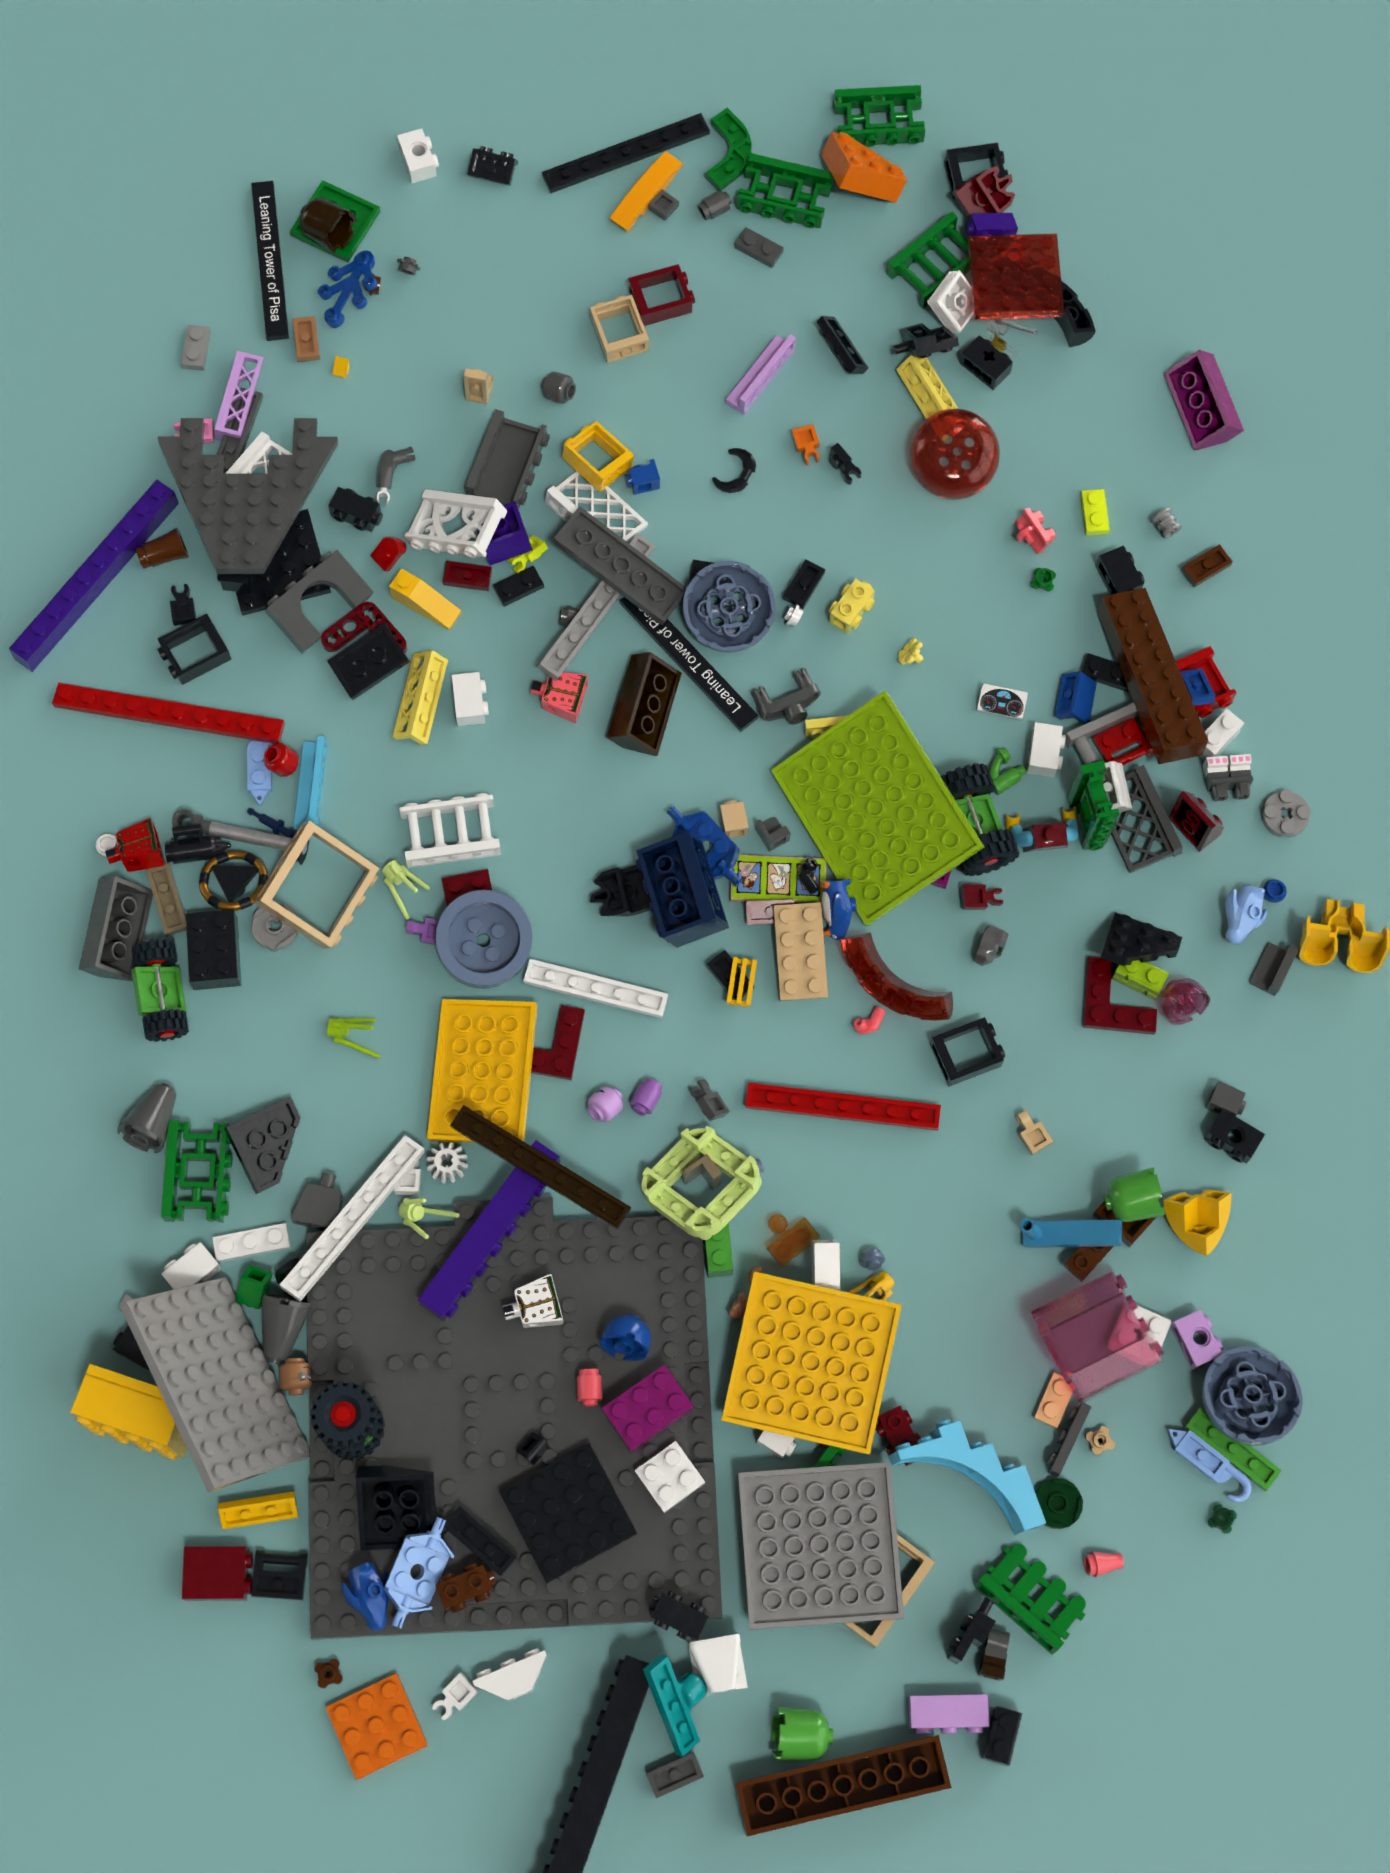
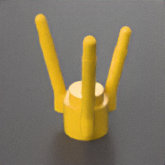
(880, 1285)

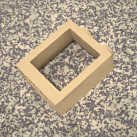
(625, 347)

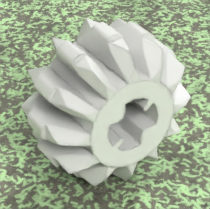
(447, 1172)

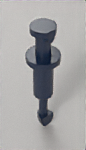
(277, 826)

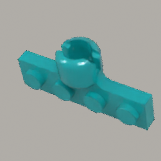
(675, 1701)

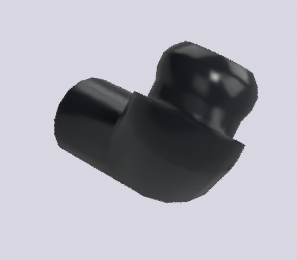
(806, 875)

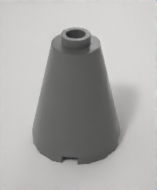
(148, 1122)
(281, 1325)

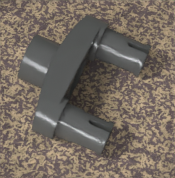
(790, 706)

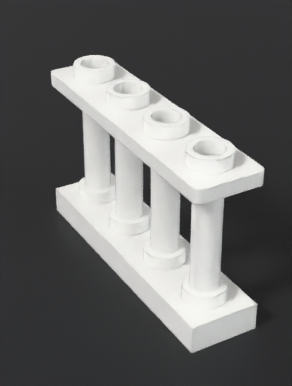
(464, 848)

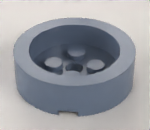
(480, 914)

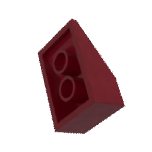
(1195, 821)

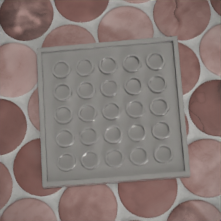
(820, 1546)

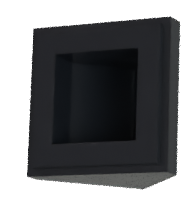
(533, 1448)

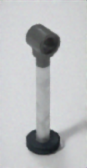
(237, 833)

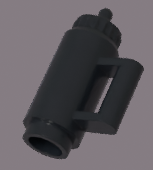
(193, 848)

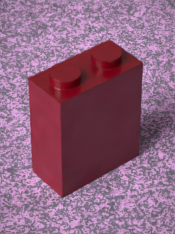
(216, 1573)

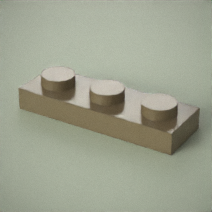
(167, 899)

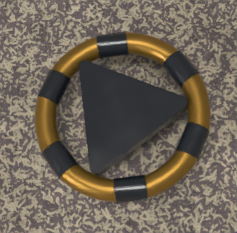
(232, 879)

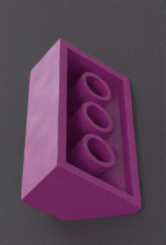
(1203, 400)

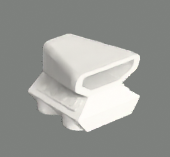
(719, 1663)

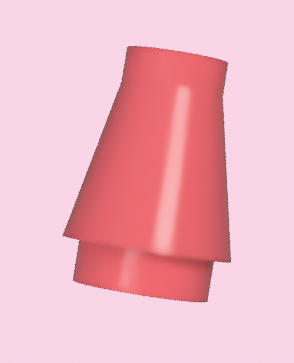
(1101, 1563)

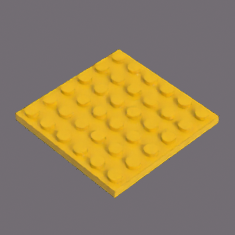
(811, 1362)

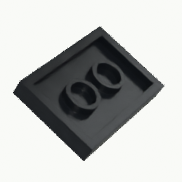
(368, 661)

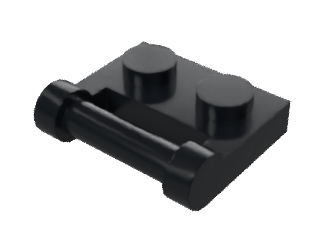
(279, 1584)

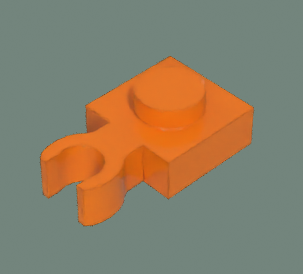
(806, 441)

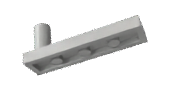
(1079, 736)

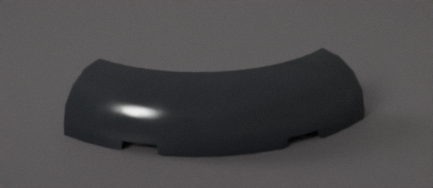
(1076, 319)

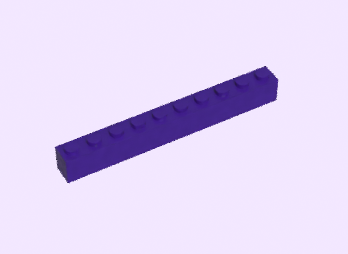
(93, 576)

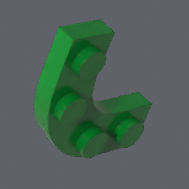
(739, 149)

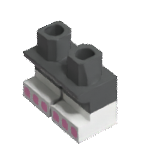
(1228, 774)

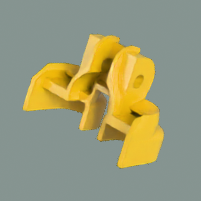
(1320, 945)

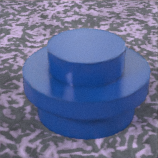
(1274, 891)

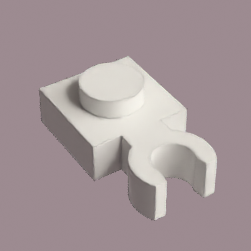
(411, 1182)
(458, 1694)

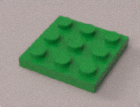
(364, 212)

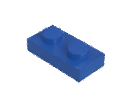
(1198, 686)

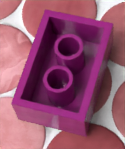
(647, 1409)

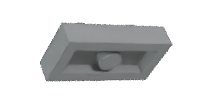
(196, 347)

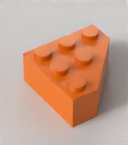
(862, 169)

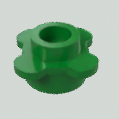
(1045, 573)

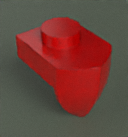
(388, 552)

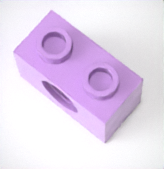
(1197, 1354)

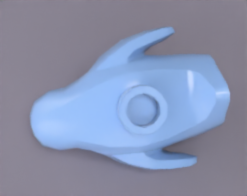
(1244, 912)

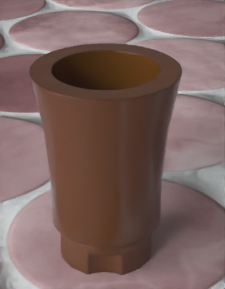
(162, 550)

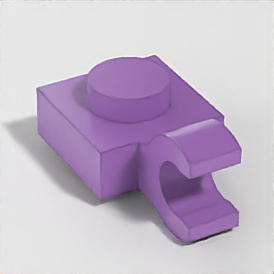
(427, 930)

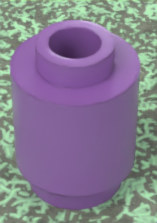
(646, 1097)

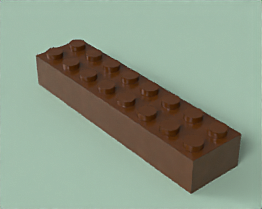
(1152, 676)
(842, 1785)

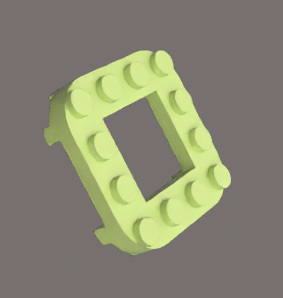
(693, 1220)

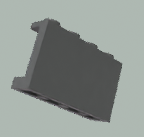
(507, 460)

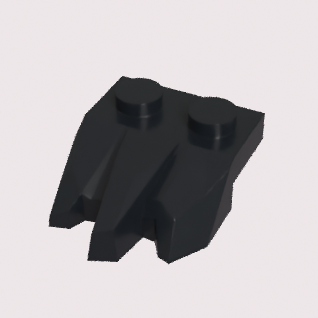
(621, 892)

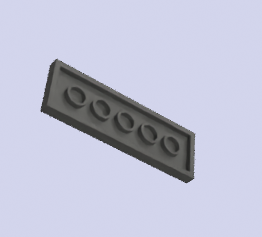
(620, 565)

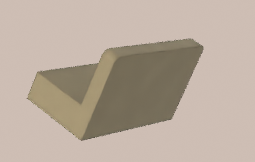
(703, 1167)

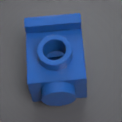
(643, 478)

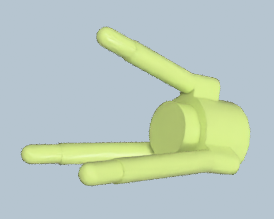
(397, 874)
(412, 1211)

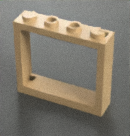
(285, 864)
(925, 1566)

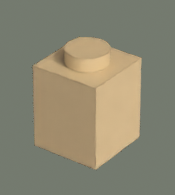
(734, 819)

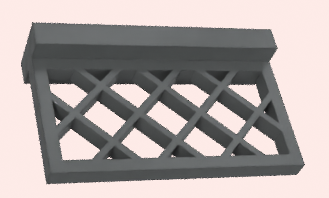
(1158, 817)

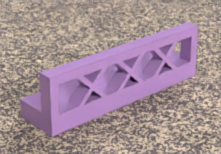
(761, 373)
(233, 393)

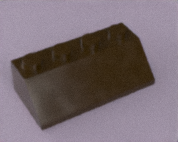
(644, 704)

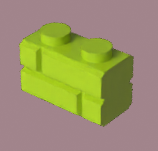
(1141, 978)

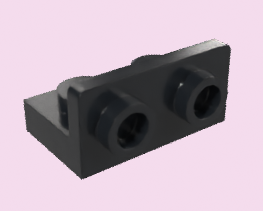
(492, 166)

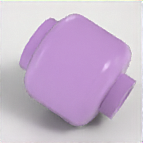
(605, 1104)

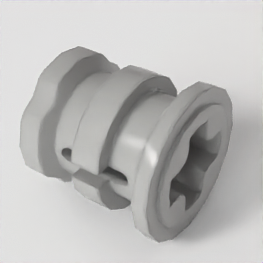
(1166, 522)

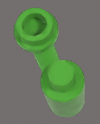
(1008, 778)

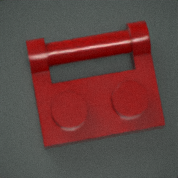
(1120, 738)

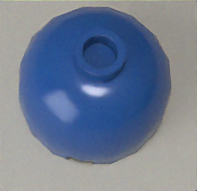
(626, 1336)

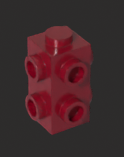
(896, 1429)

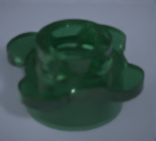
(1229, 1517)

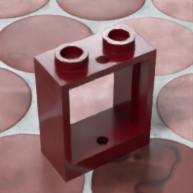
(667, 310)

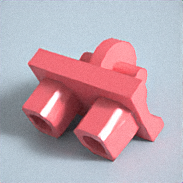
(1032, 531)

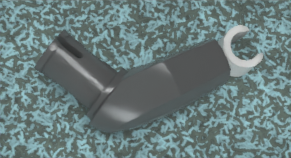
(386, 468)

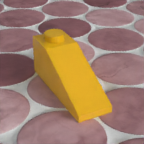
(423, 599)

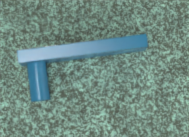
(1071, 1233)

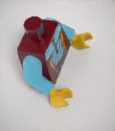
(1044, 835)

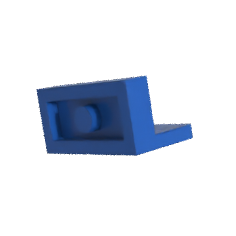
(1075, 697)

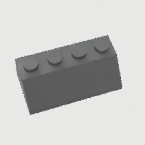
(114, 927)

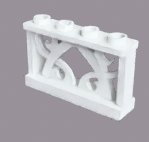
(436, 503)

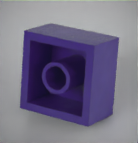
(509, 537)

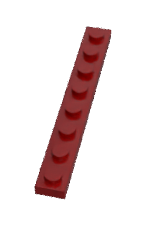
(843, 1106)

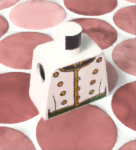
(536, 1304)

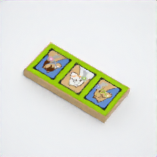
(775, 879)

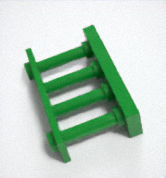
(915, 253)

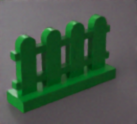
(1011, 1602)

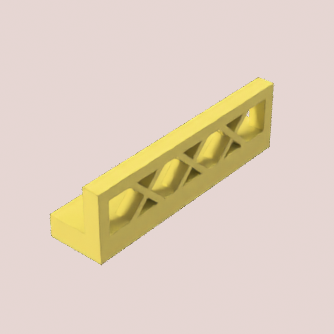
(920, 383)
(424, 697)

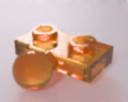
(792, 1240)

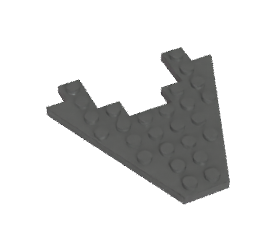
(245, 514)

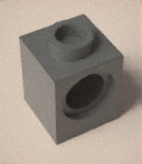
(1226, 1098)

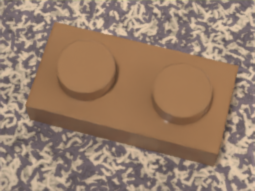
(306, 339)

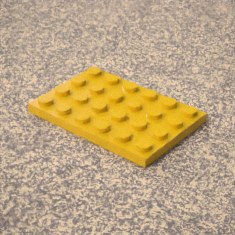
(482, 1064)

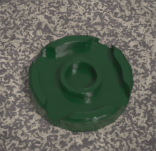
(1059, 1503)

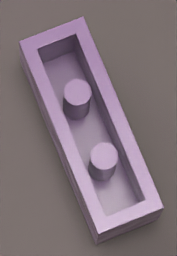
(948, 1713)

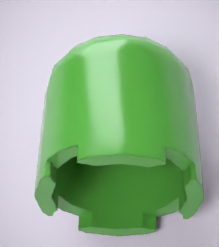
(1135, 1196)
(800, 1734)

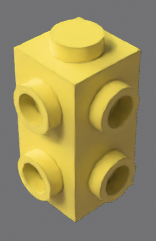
(854, 602)

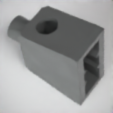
(318, 1204)

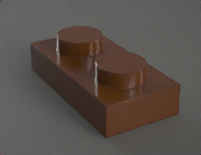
(1206, 565)

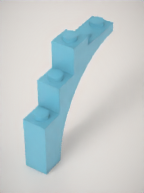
(979, 1462)

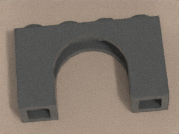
(333, 572)

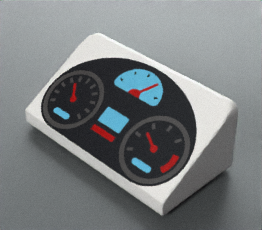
(1002, 701)

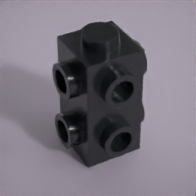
(355, 509)
(671, 1612)

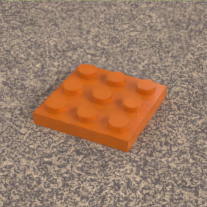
(376, 1726)

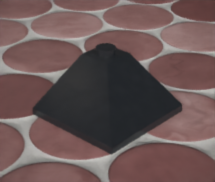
(393, 1505)

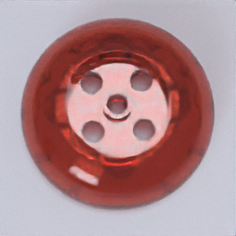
(952, 480)

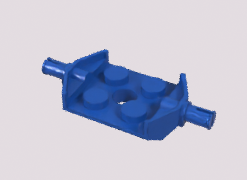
(724, 850)

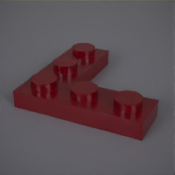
(1102, 1015)
(562, 1058)

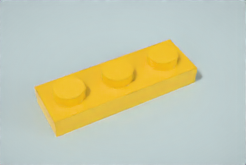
(258, 1510)

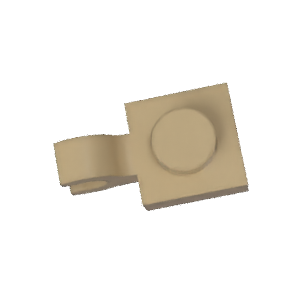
(1034, 1135)

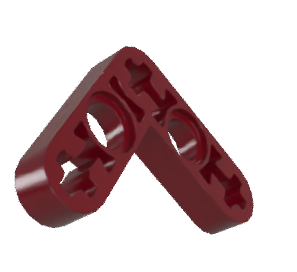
(363, 623)

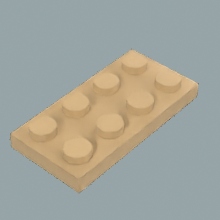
(800, 951)

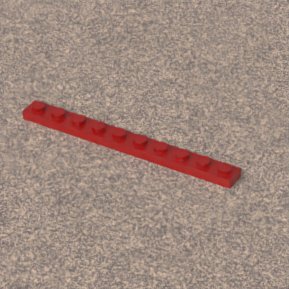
(168, 713)

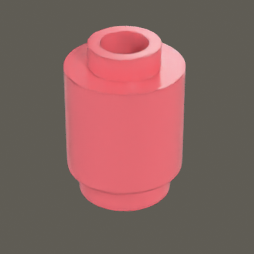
(589, 1387)

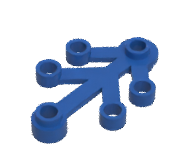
(362, 263)

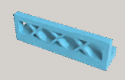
(311, 782)

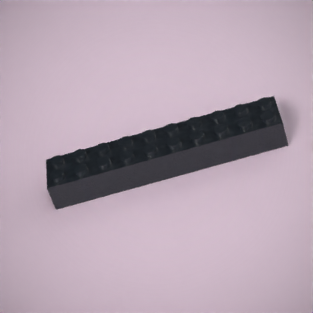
(601, 1769)

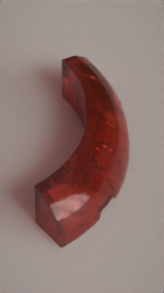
(889, 988)

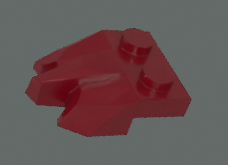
(985, 193)

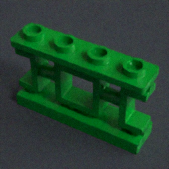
(881, 100)
(787, 175)
(1093, 805)
(178, 1171)

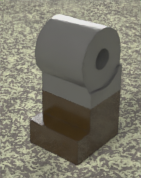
(994, 1655)

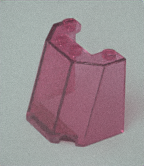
(1097, 1337)

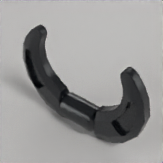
(749, 466)

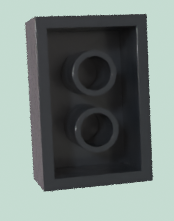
(213, 949)

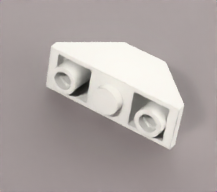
(514, 1677)

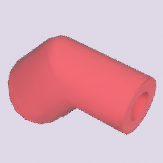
(871, 1024)

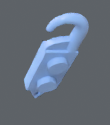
(258, 776)
(1209, 1461)

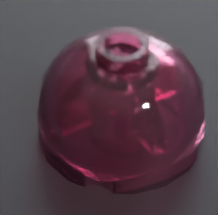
(1183, 999)

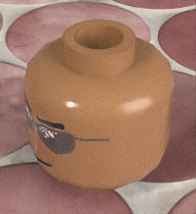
(295, 1376)

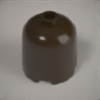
(327, 223)

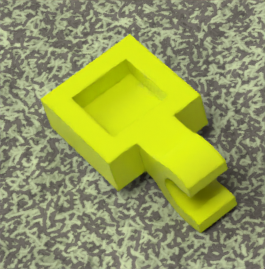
(538, 547)

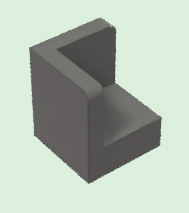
(772, 833)

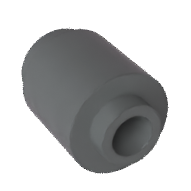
(714, 205)

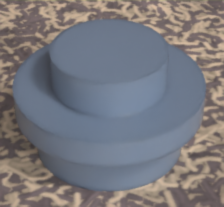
(872, 1259)

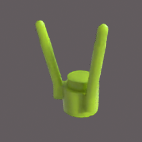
(341, 1027)

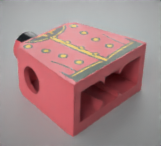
(562, 696)

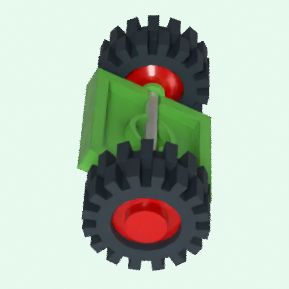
(159, 990)

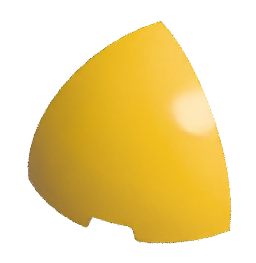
(1199, 1218)

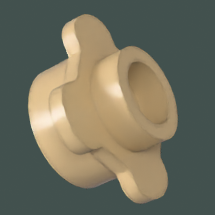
(1097, 1447)

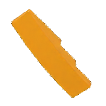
(646, 188)

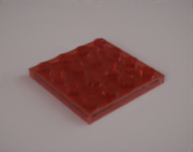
(1015, 276)

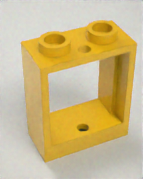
(599, 479)

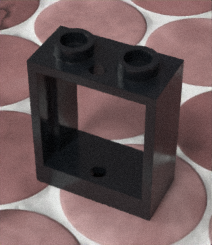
(972, 153)
(185, 633)
(944, 1059)

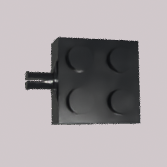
(924, 341)
(975, 1631)

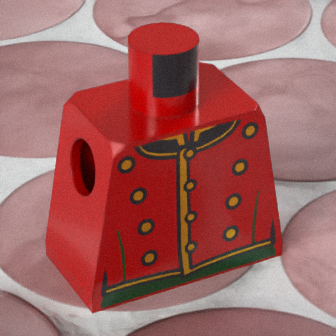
(137, 847)

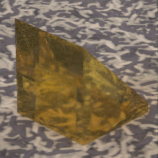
(999, 343)

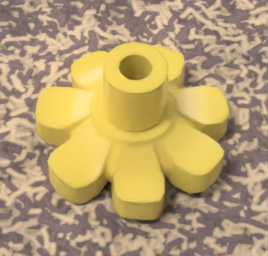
(910, 652)

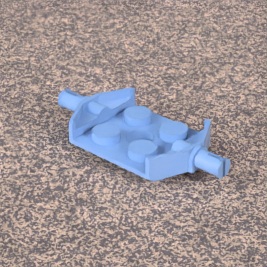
(416, 1593)

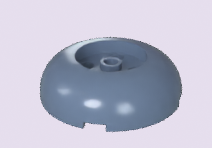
(724, 580)
(1275, 1389)

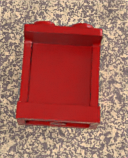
(1223, 695)

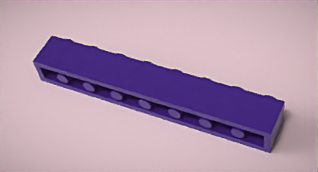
(483, 1241)

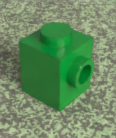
(253, 1285)

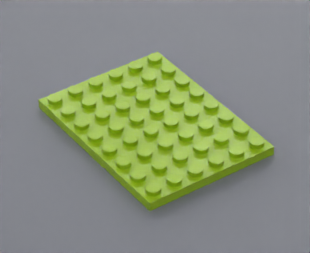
(877, 808)

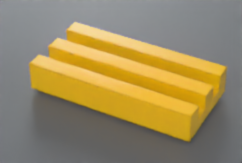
(744, 962)

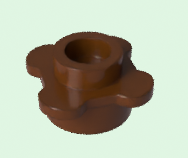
(335, 1676)

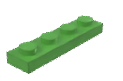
(1242, 1456)

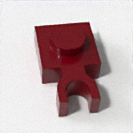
(977, 898)

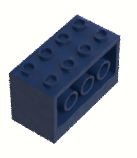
(681, 889)

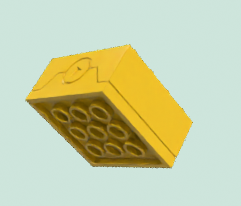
(127, 1412)

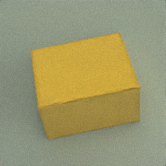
(341, 367)

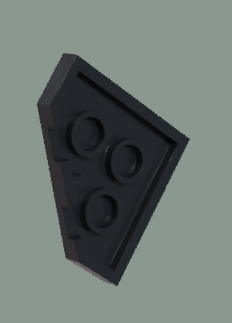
(1135, 940)
(265, 1142)

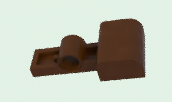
(1087, 1258)

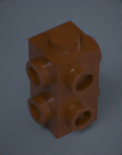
(472, 1584)

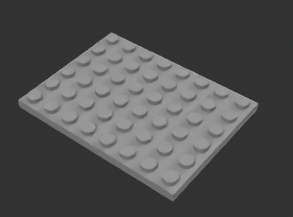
(216, 1382)

